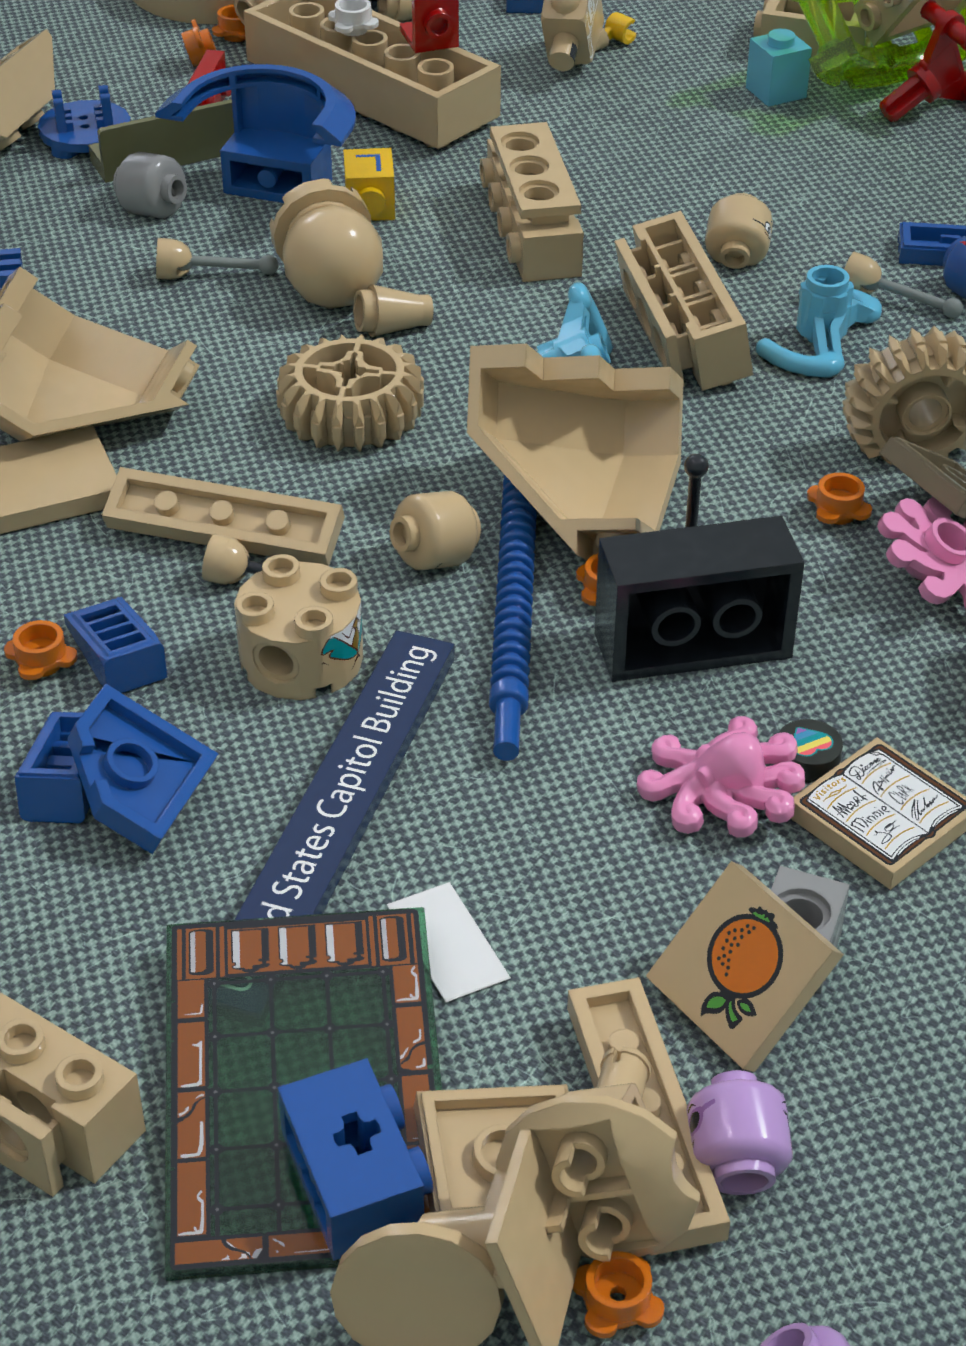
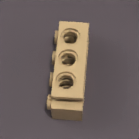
(533, 201)
(683, 303)
(61, 1102)

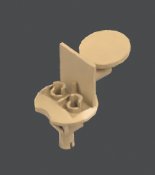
(567, 1184)

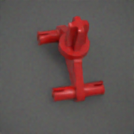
(940, 69)

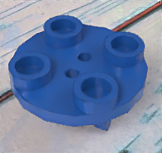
(74, 125)

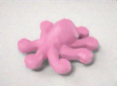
(928, 547)
(726, 778)

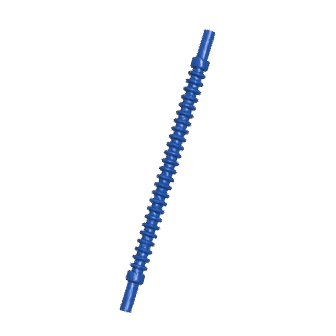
(513, 620)

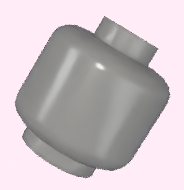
(150, 185)

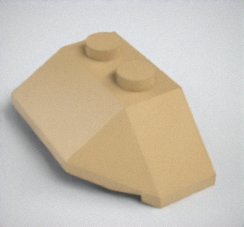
(25, 85)

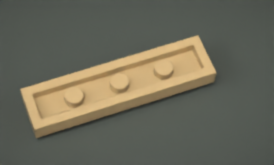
(198, 509)
(621, 1016)

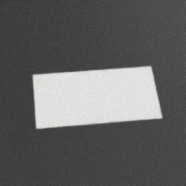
(457, 948)

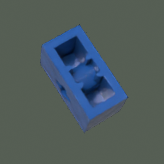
(352, 1153)

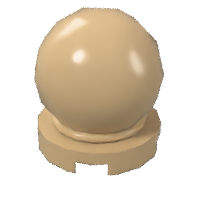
(327, 243)

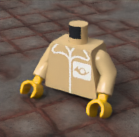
(576, 31)

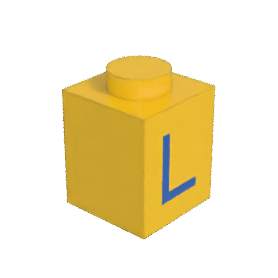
(372, 176)

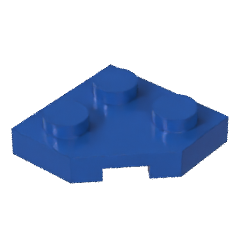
(135, 767)

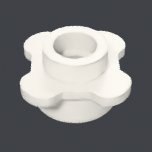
(353, 17)

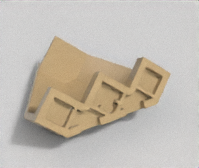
(76, 373)
(579, 438)

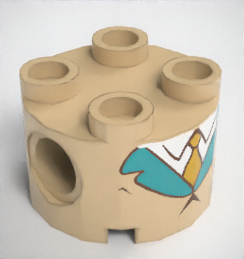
(299, 627)

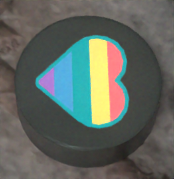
(818, 746)

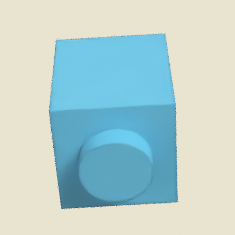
(778, 67)

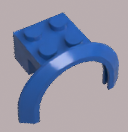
(281, 126)

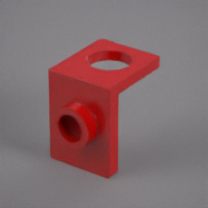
(432, 25)

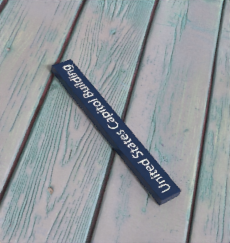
(351, 780)

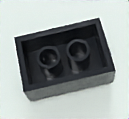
(697, 598)

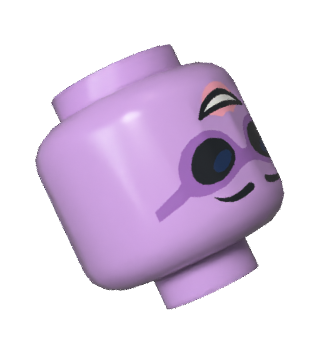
(740, 1132)

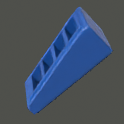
(118, 645)
(48, 778)

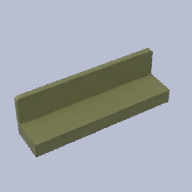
(190, 141)

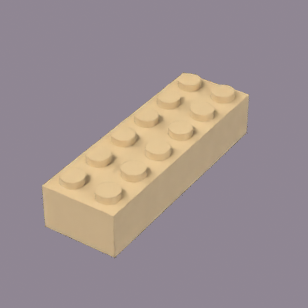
(420, 94)

